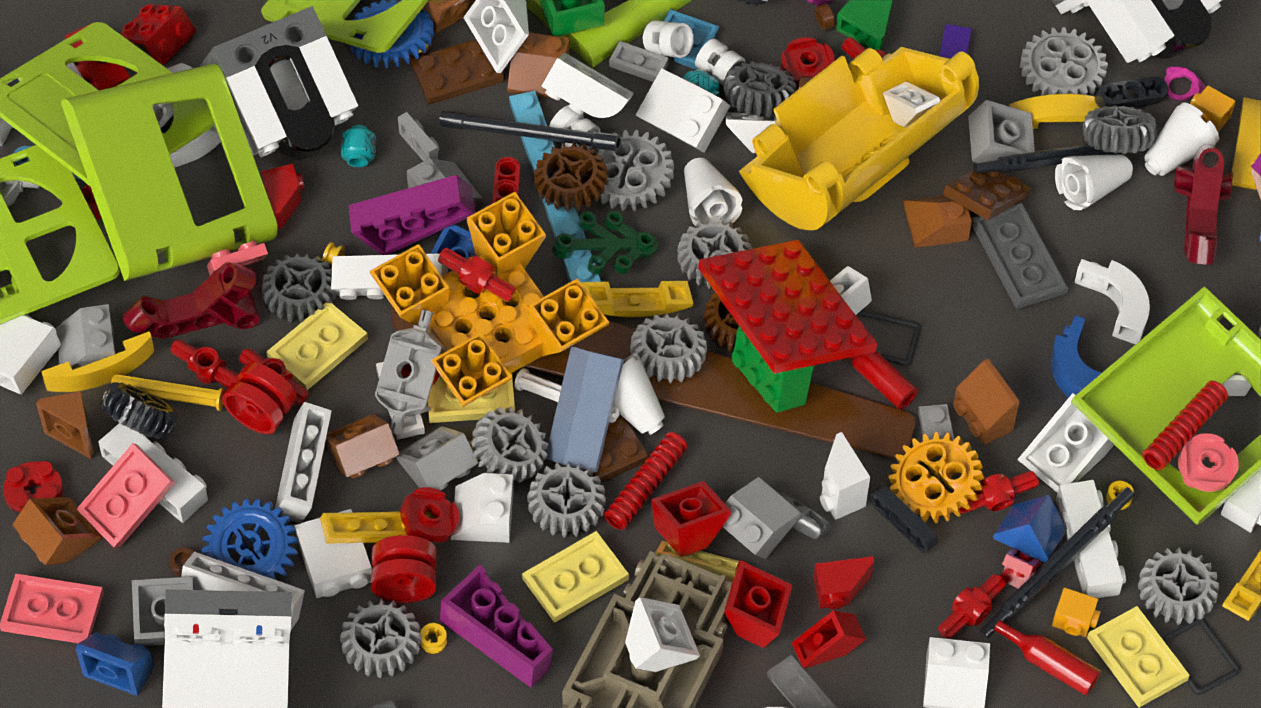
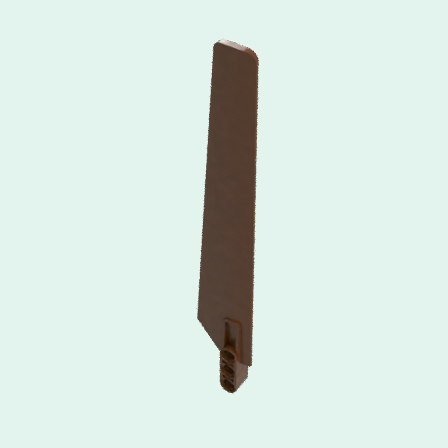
(727, 392)

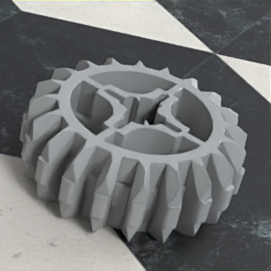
(707, 242)
(669, 347)
(493, 437)
(550, 493)
(1164, 592)
(371, 625)

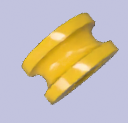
(331, 250)
(1117, 487)
(438, 630)

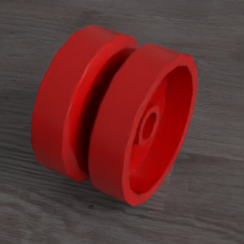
(259, 398)
(403, 569)

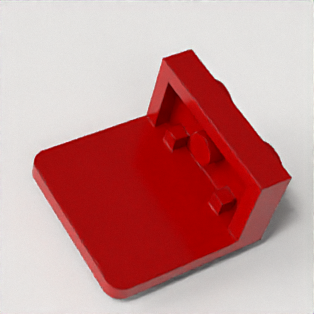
(160, 29)

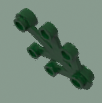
(639, 243)

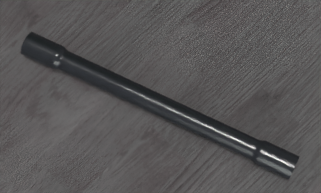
(464, 121)

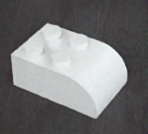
(585, 88)

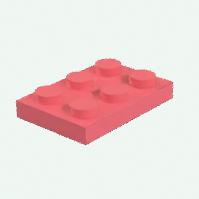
(126, 495)
(51, 608)

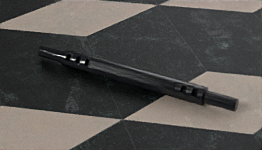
(1037, 159)
(1058, 561)

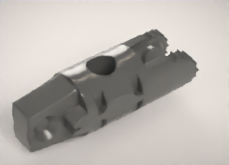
(810, 522)

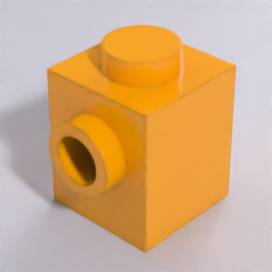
(1214, 106)
(1076, 613)

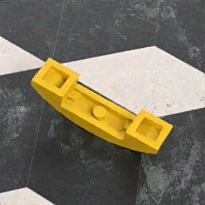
(1057, 108)
(1248, 144)
(640, 302)
(64, 379)
(1246, 594)

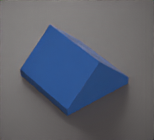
(1032, 528)

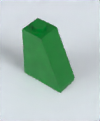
(865, 21)

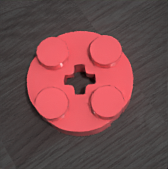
(1198, 475)

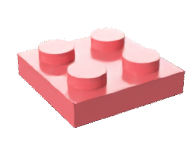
(246, 254)

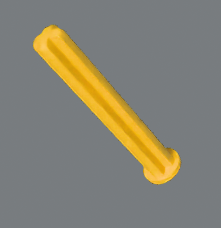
(175, 391)

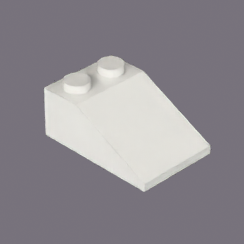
(499, 28)
(683, 110)
(1066, 447)

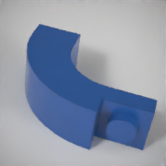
(1066, 365)

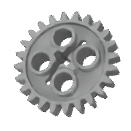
(1063, 63)
(652, 177)

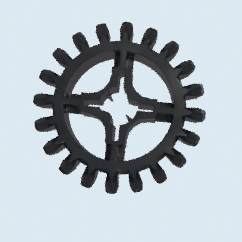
(139, 410)

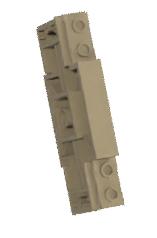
(605, 672)

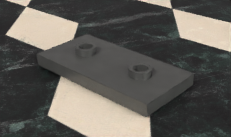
(1019, 257)

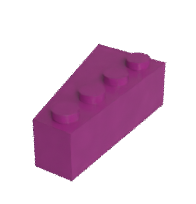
(411, 214)
(495, 627)

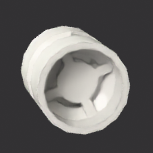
(668, 38)
(717, 60)
(569, 119)

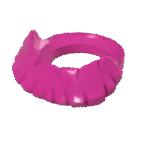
(1179, 72)

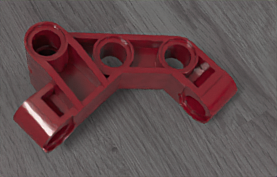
(1204, 189)
(218, 300)

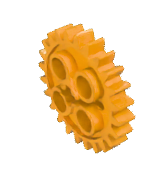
(955, 459)

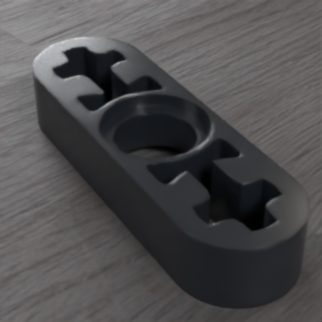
(1139, 86)
(903, 519)

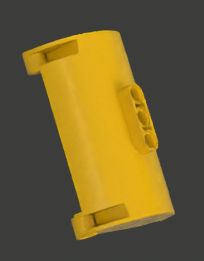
(838, 136)

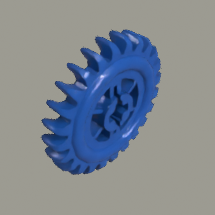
(417, 33)
(263, 517)

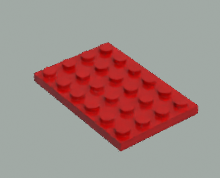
(787, 306)

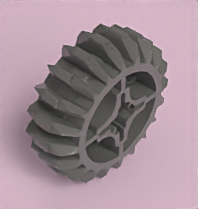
(758, 88)
(1119, 129)
(301, 279)

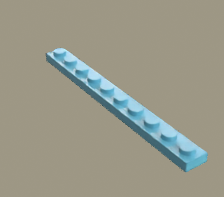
(528, 110)

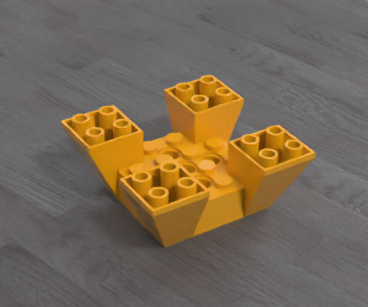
(537, 326)

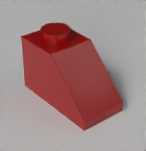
(283, 191)
(841, 580)
(829, 639)

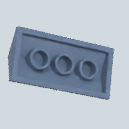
(584, 408)

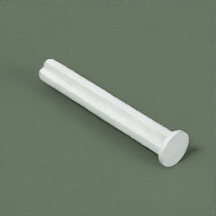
(546, 388)

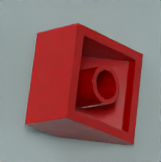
(689, 517)
(757, 604)

